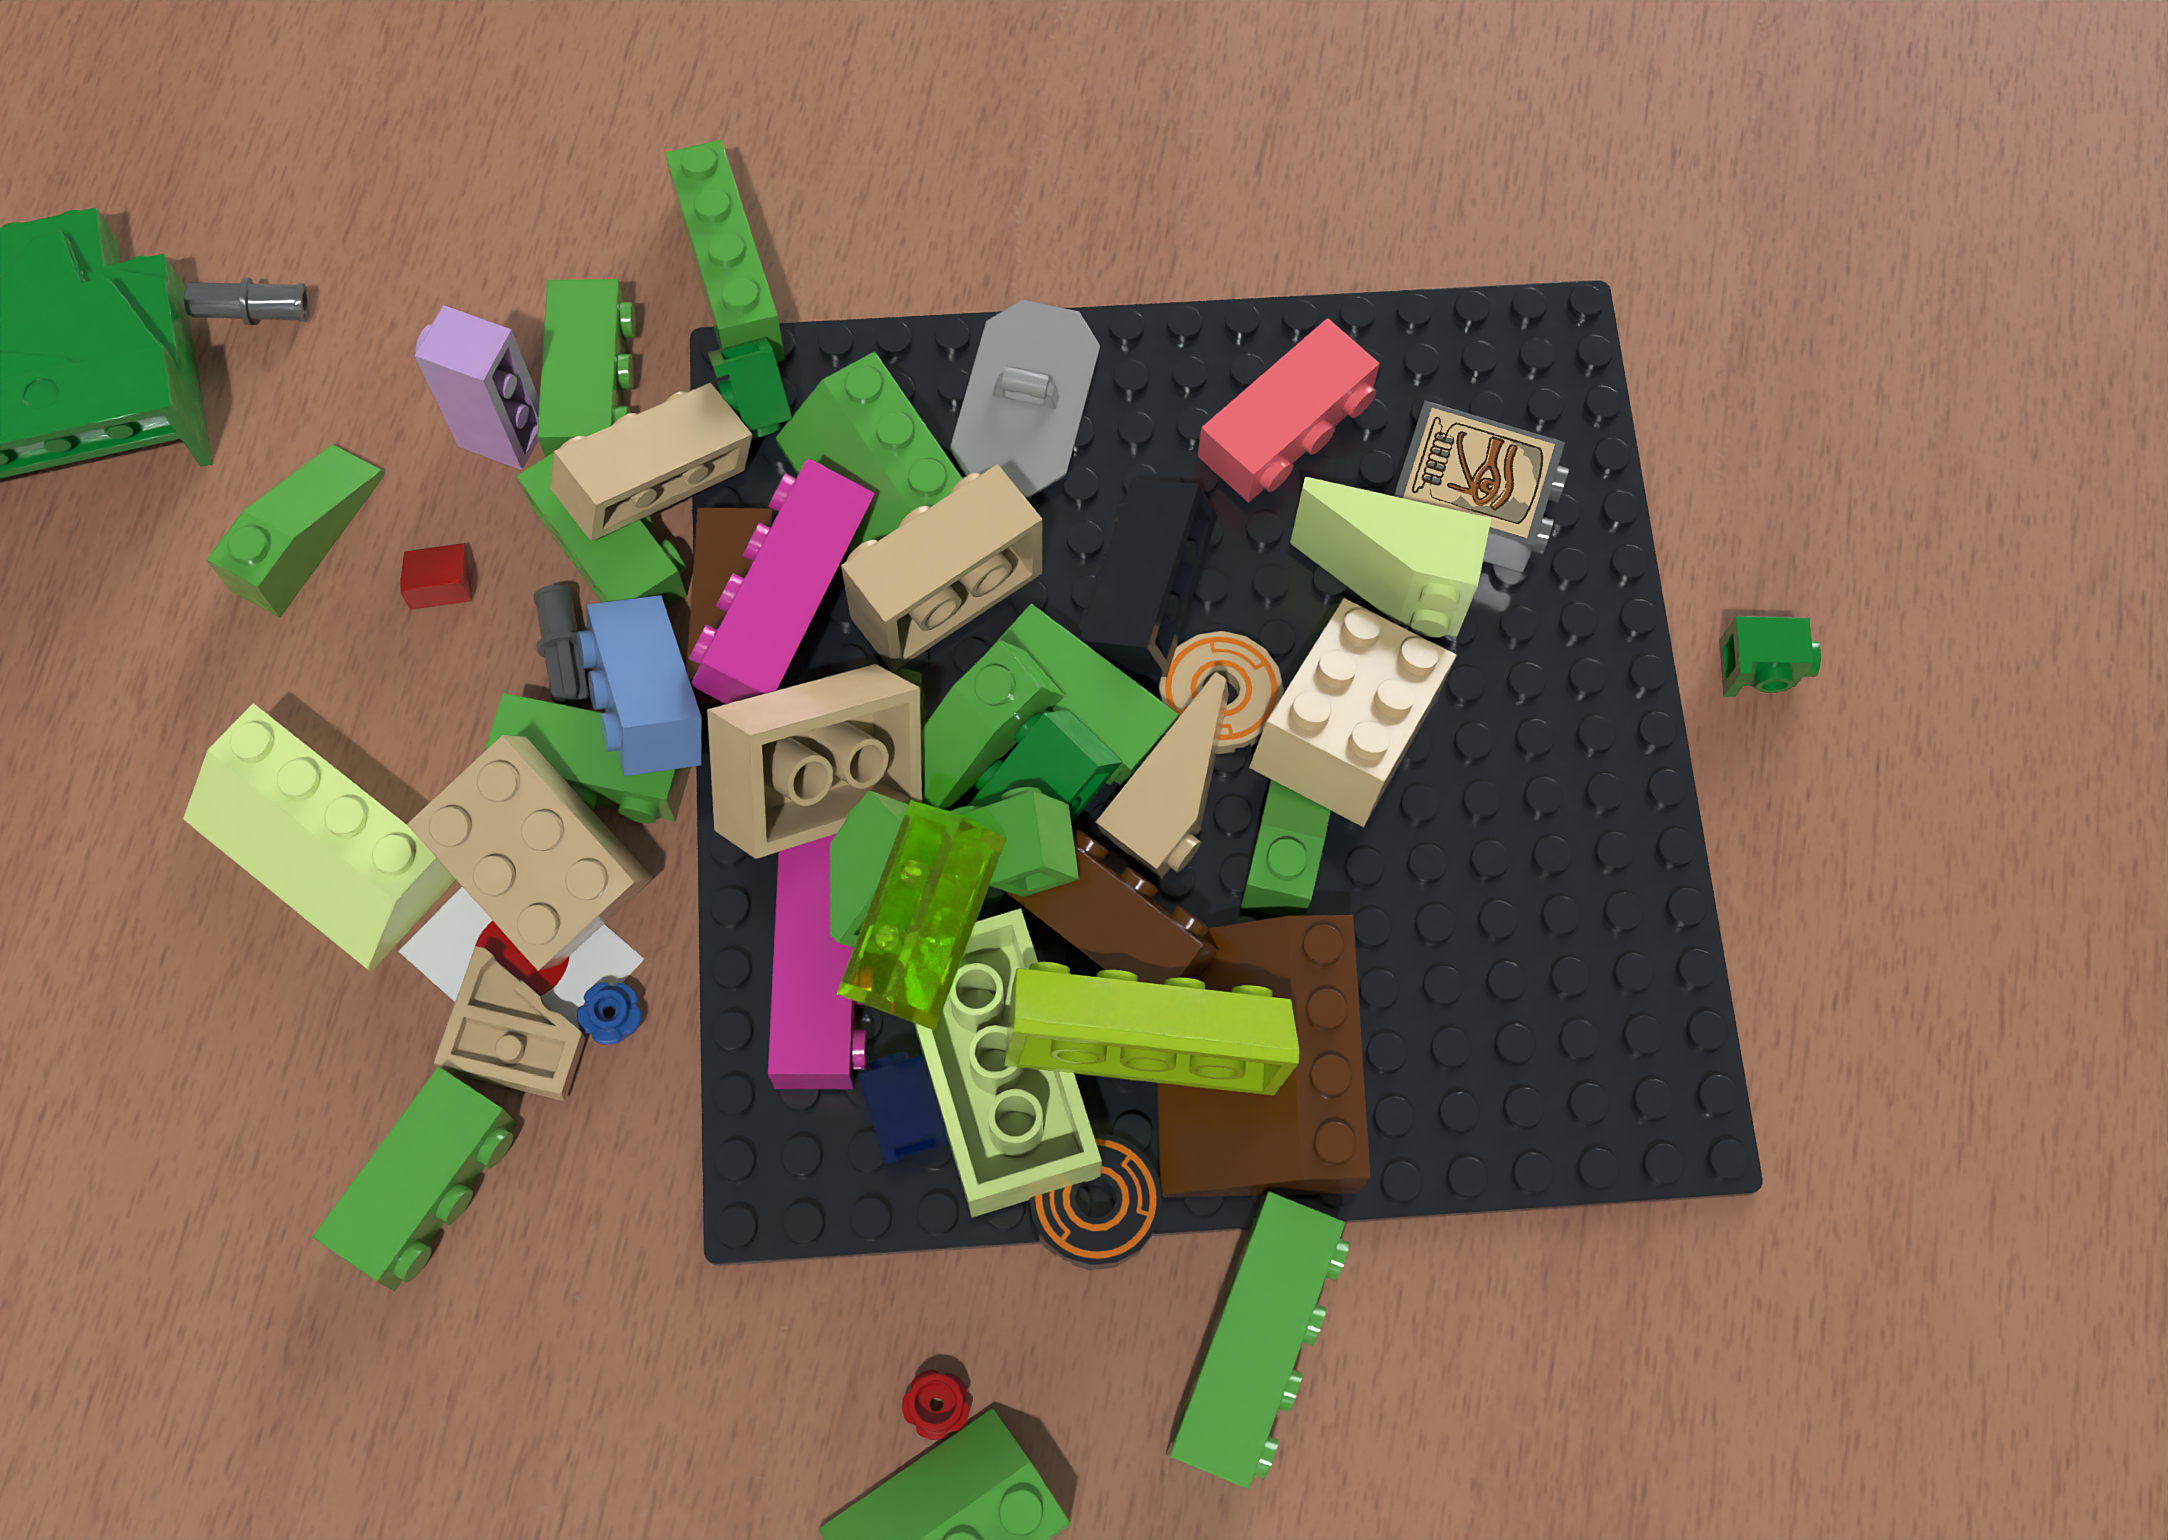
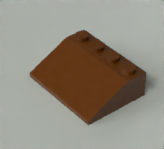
(1316, 1124)

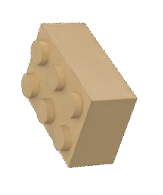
(943, 566)
(1352, 712)
(808, 753)
(529, 851)

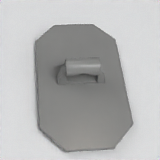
(1026, 395)

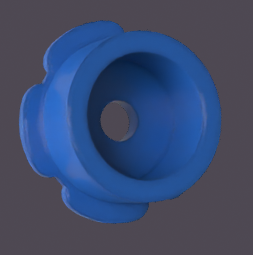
(614, 1029)

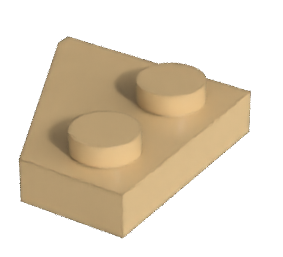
(508, 1034)

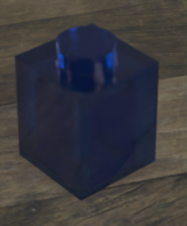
(903, 1106)

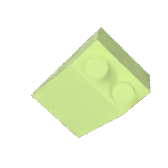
(1395, 552)

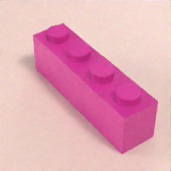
(783, 586)
(810, 1024)

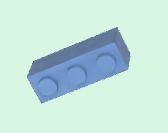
(640, 685)

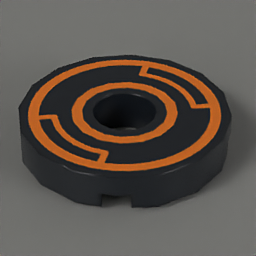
(1107, 1239)

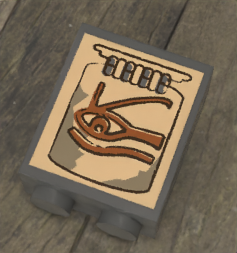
(1486, 472)

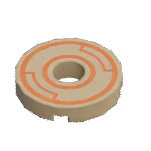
(1243, 665)

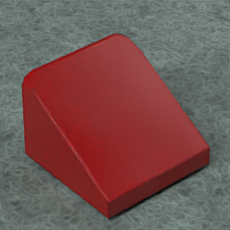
(435, 576)

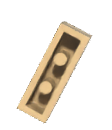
(649, 460)

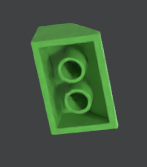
(873, 436)
(961, 1490)

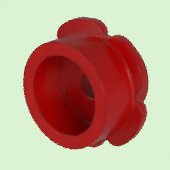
(931, 1385)

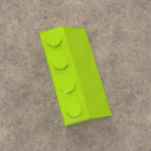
(1150, 1030)

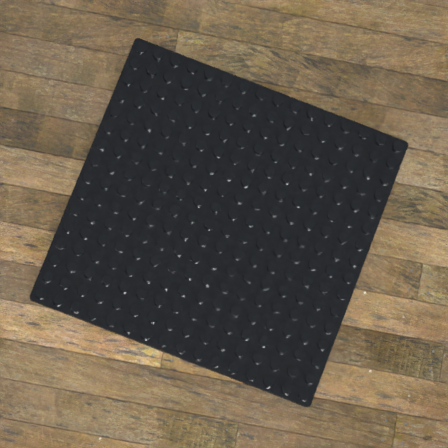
(1519, 901)

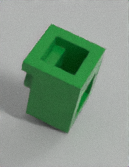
(752, 385)
(1767, 654)

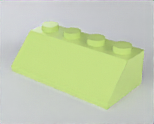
(314, 838)

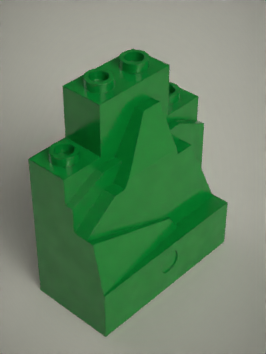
(91, 348)

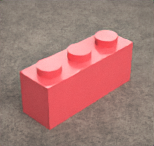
(1289, 411)

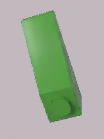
(292, 529)
(980, 721)
(1286, 854)

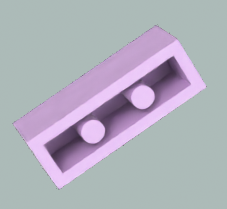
(480, 385)

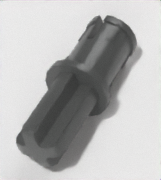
(247, 301)
(559, 645)

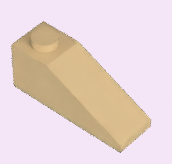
(1167, 795)

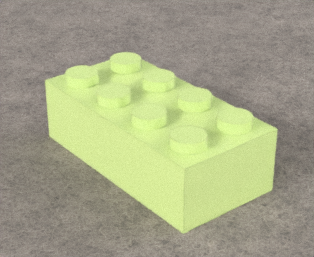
(1006, 1125)

